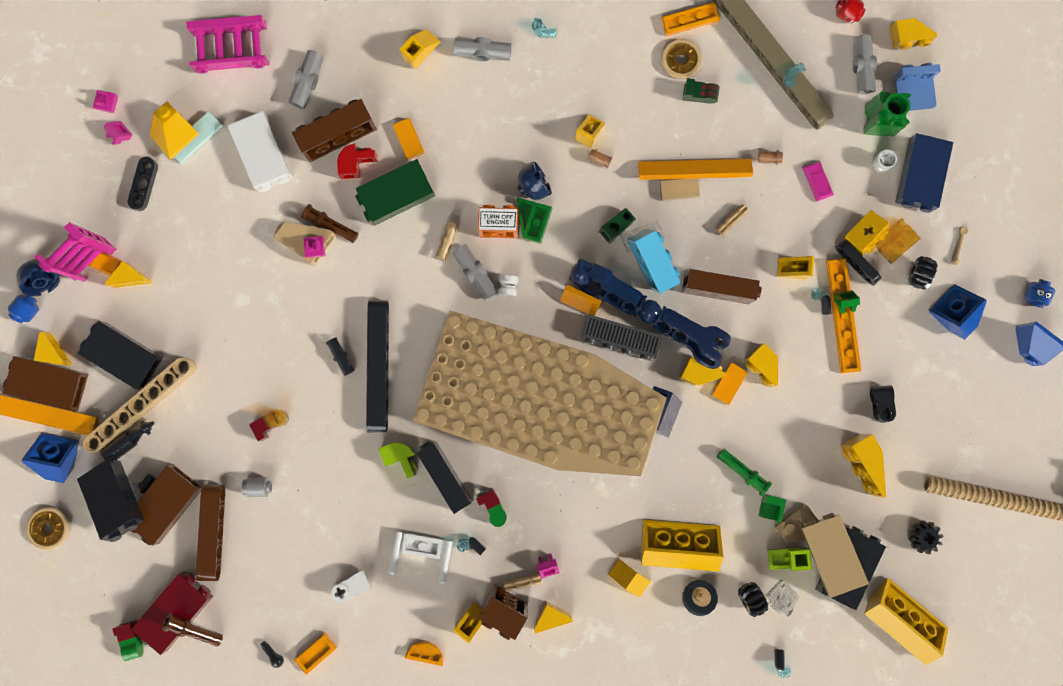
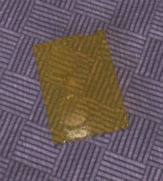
(898, 241)

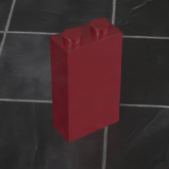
(182, 598)

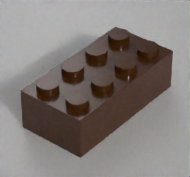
(334, 130)
(504, 612)

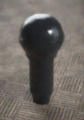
(275, 659)

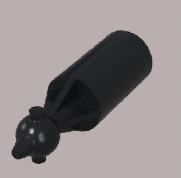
(126, 442)

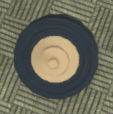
(700, 598)

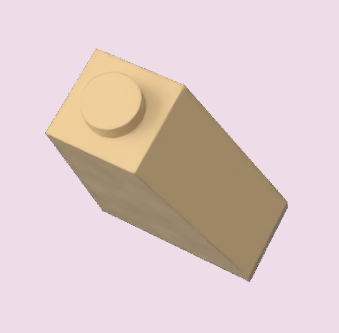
(292, 237)

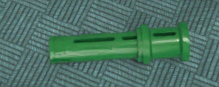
(751, 477)

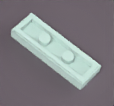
(206, 127)

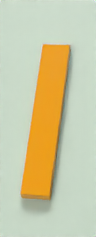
(695, 169)
(843, 323)
(47, 415)

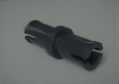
(340, 356)

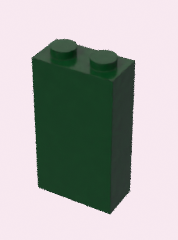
(394, 192)

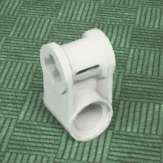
(353, 585)

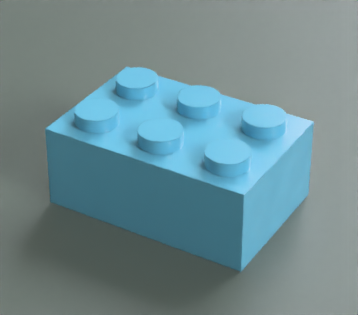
(654, 260)

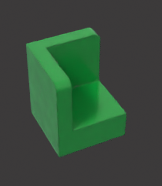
(772, 507)

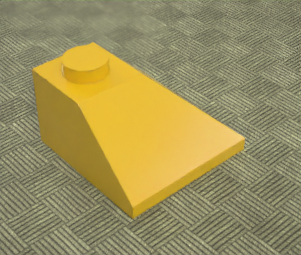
(171, 130)

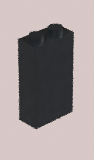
(120, 355)
(444, 476)
(110, 500)
(869, 554)

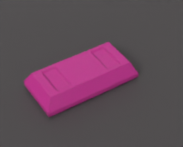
(818, 181)

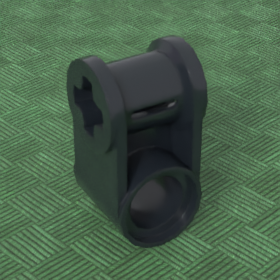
(883, 401)

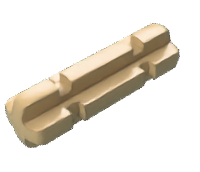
(724, 227)
(522, 582)

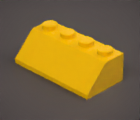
(681, 545)
(907, 622)

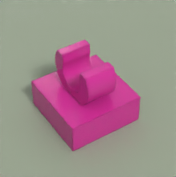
(105, 101)
(117, 131)
(314, 247)
(547, 568)

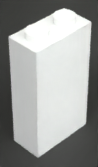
(260, 152)

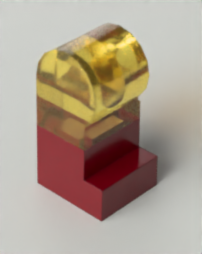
(274, 419)

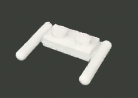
(421, 546)

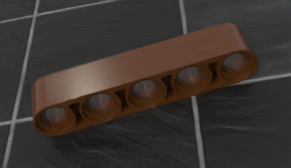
(210, 533)

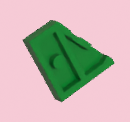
(533, 219)

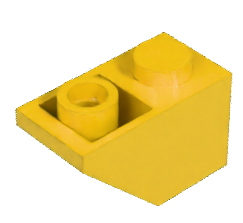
(911, 33)
(418, 47)
(765, 364)
(699, 374)

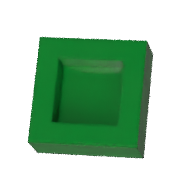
(847, 299)

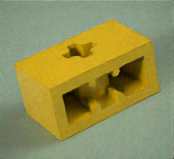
(871, 225)

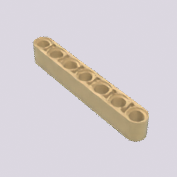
(131, 406)

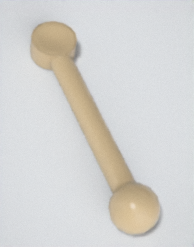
(955, 261)

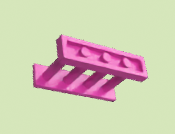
(228, 25)
(79, 256)

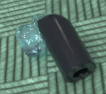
(824, 299)
(470, 543)
(779, 660)

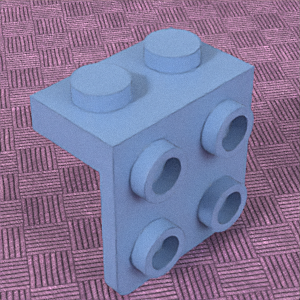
(919, 83)

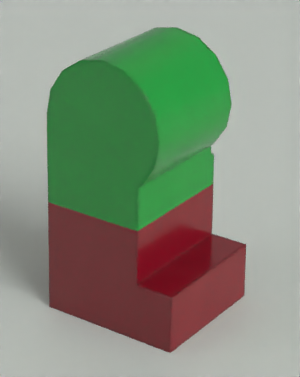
(494, 507)
(129, 643)

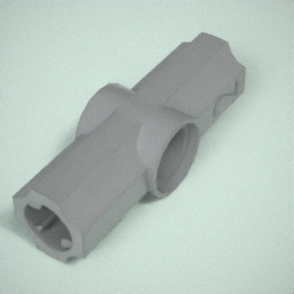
(482, 49)
(864, 64)
(306, 79)
(475, 272)

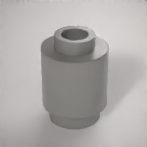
(256, 487)

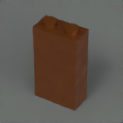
(721, 286)
(45, 383)
(165, 503)

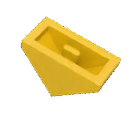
(589, 130)
(796, 267)
(125, 276)
(50, 351)
(629, 578)
(551, 617)
(469, 623)

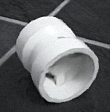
(887, 157)
(508, 286)

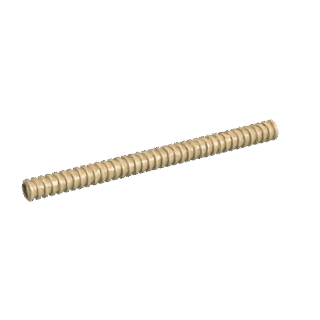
(994, 498)

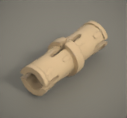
(447, 241)

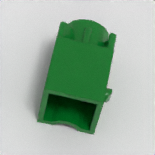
(880, 118)

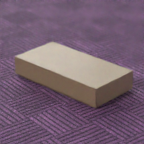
(679, 189)

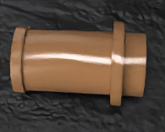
(770, 157)
(599, 158)

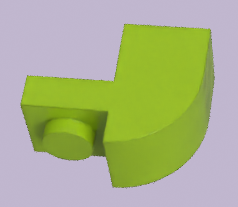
(399, 452)
(790, 558)

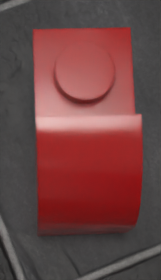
(349, 161)

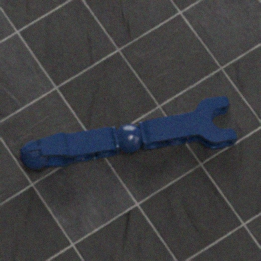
(667, 321)

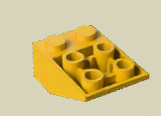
(867, 463)

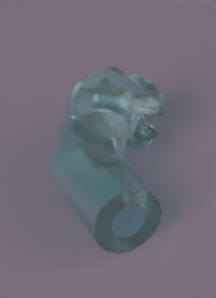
(541, 30)
(790, 74)

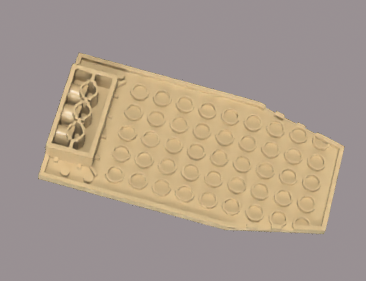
(538, 400)

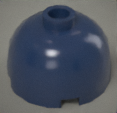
(532, 182)
(34, 280)

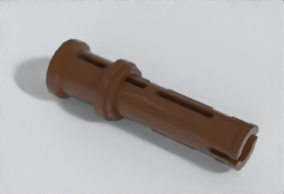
(322, 220)
(185, 628)

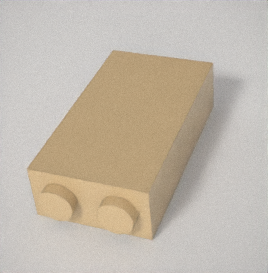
(834, 555)

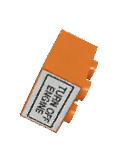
(498, 222)

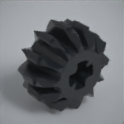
(922, 272)
(931, 541)
(753, 599)

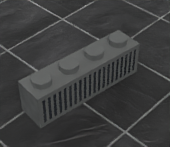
(621, 336)

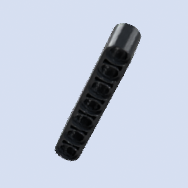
(377, 366)

